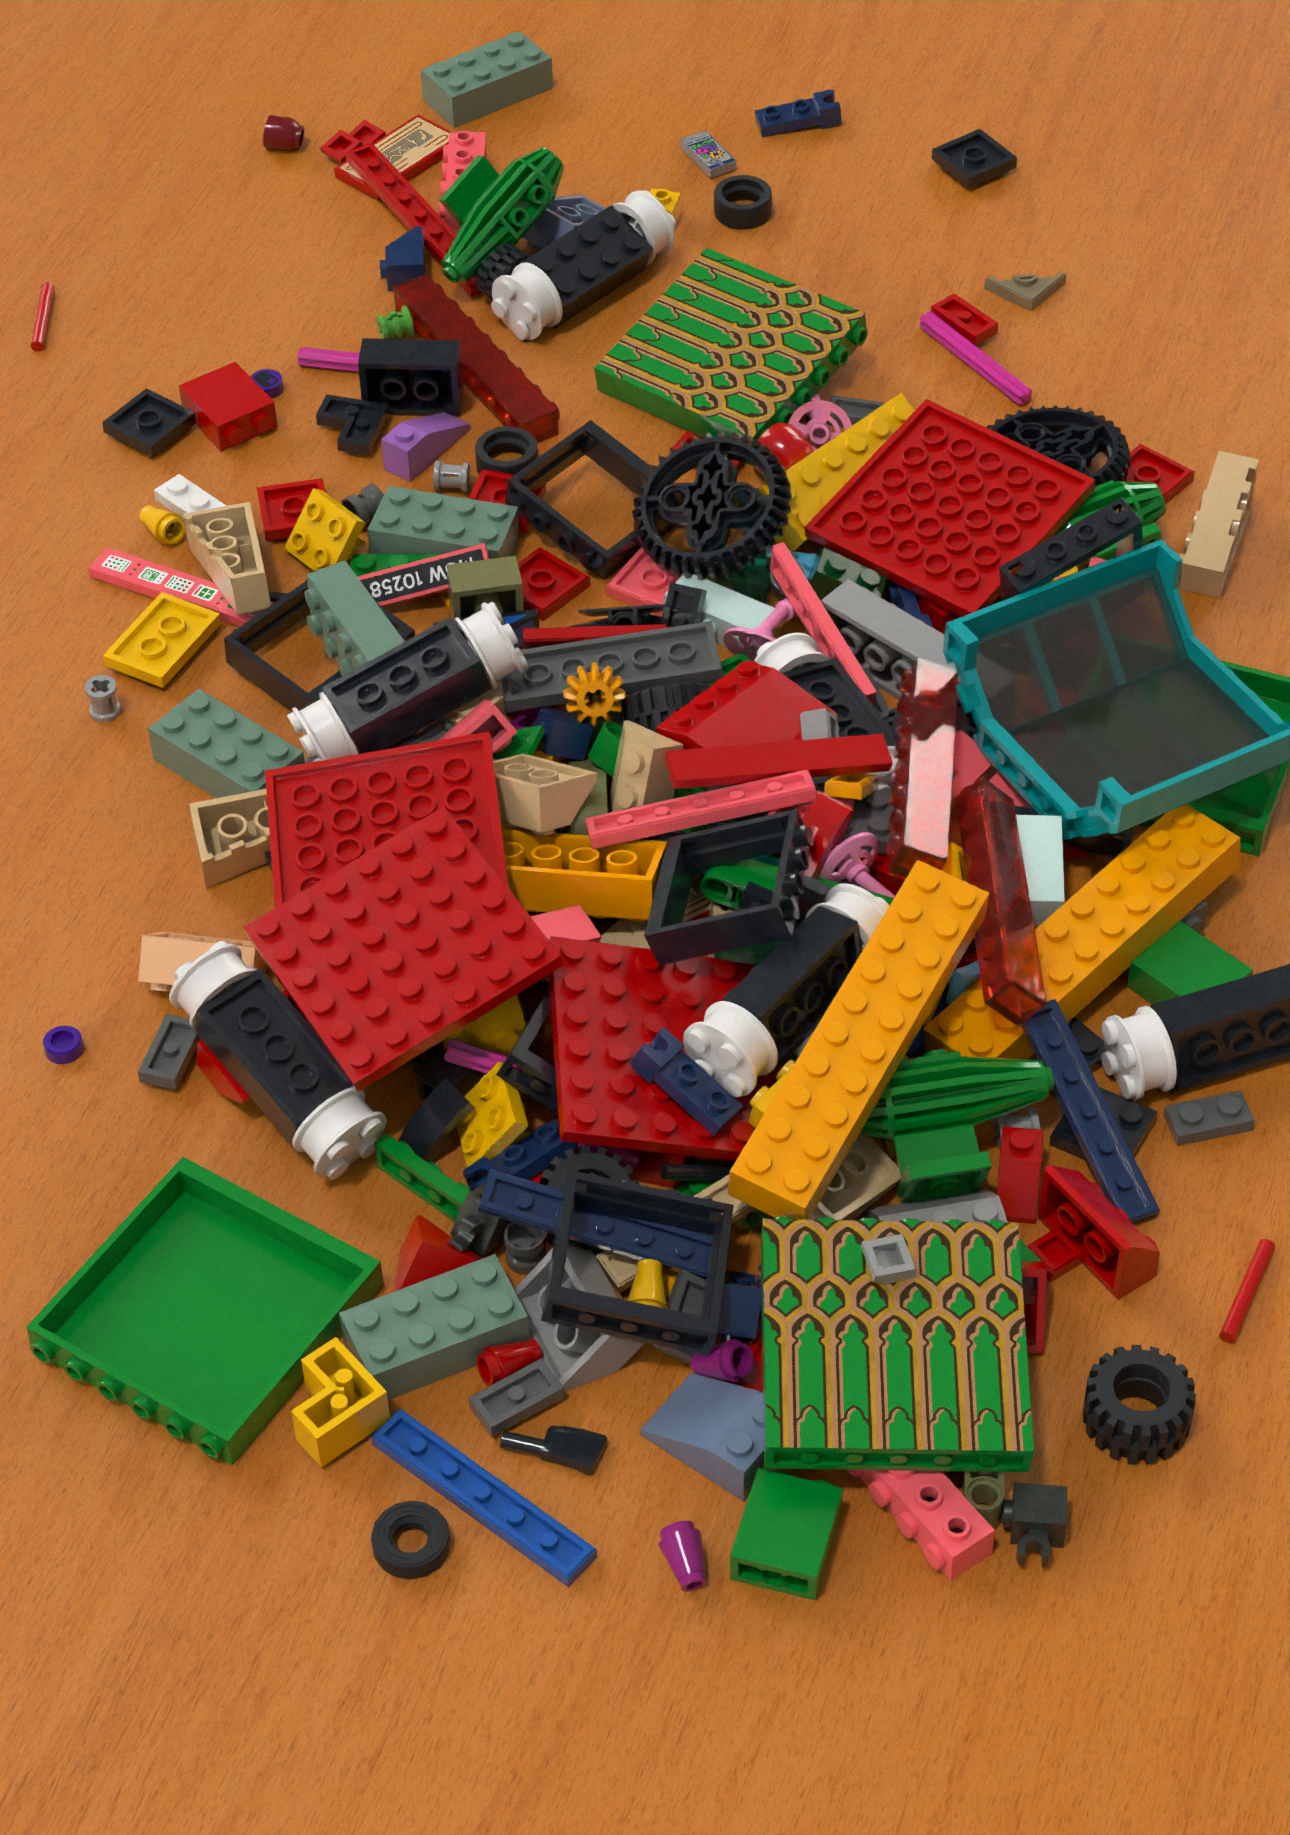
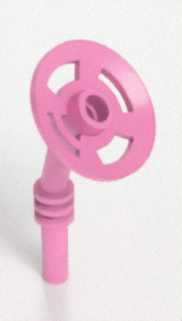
(817, 427)
(760, 634)
(850, 866)

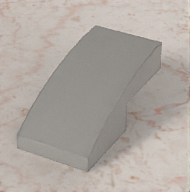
(888, 1259)

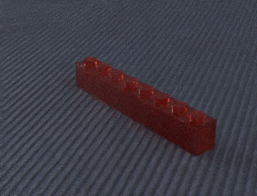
(484, 366)
(923, 767)
(1007, 935)

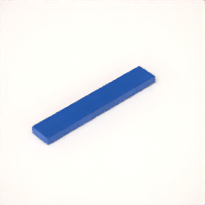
(484, 1497)

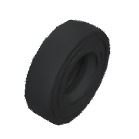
(417, 1563)

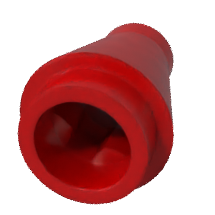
(505, 1359)

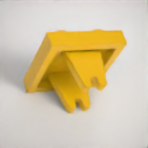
(325, 532)
(495, 1121)

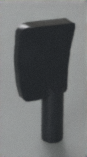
(697, 1170)
(561, 1445)

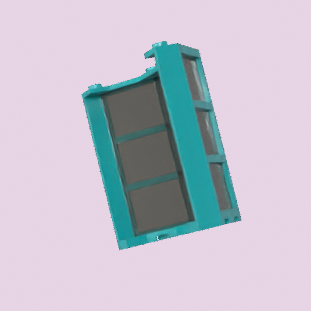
(1107, 697)

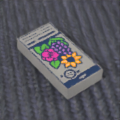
(708, 154)

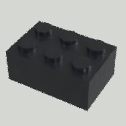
(412, 375)

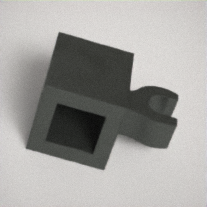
(435, 1069)
(476, 1229)
(1036, 1519)

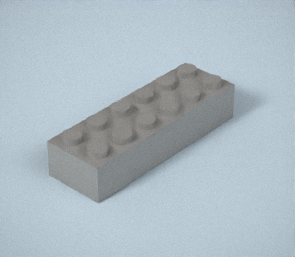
(883, 635)

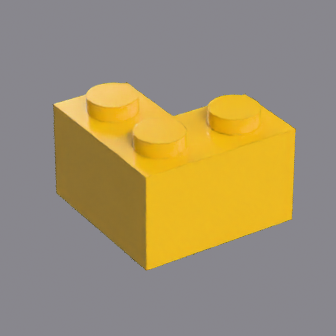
(343, 1405)

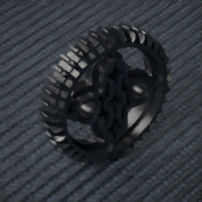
(1070, 439)
(712, 506)

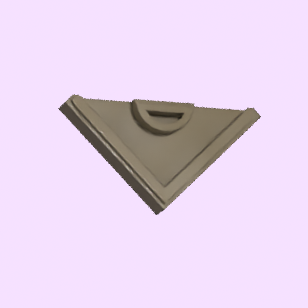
(1026, 289)

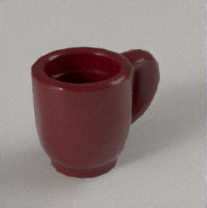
(283, 133)

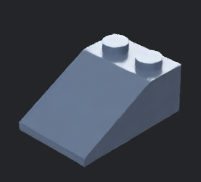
(560, 218)
(713, 1431)

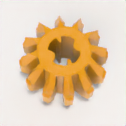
(591, 682)

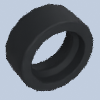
(742, 215)
(505, 440)

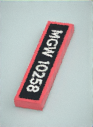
(418, 577)

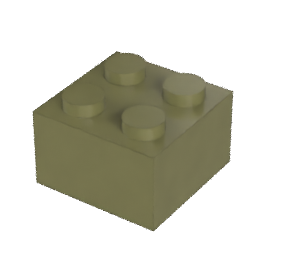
(484, 581)

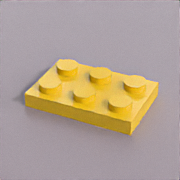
(162, 639)

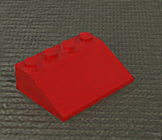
(741, 709)

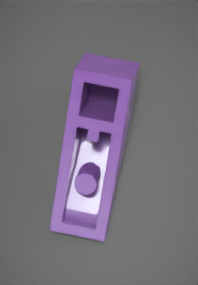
(419, 443)

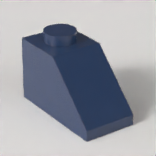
(404, 258)
(563, 733)
(740, 1306)

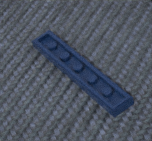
(1089, 1114)
(539, 1207)

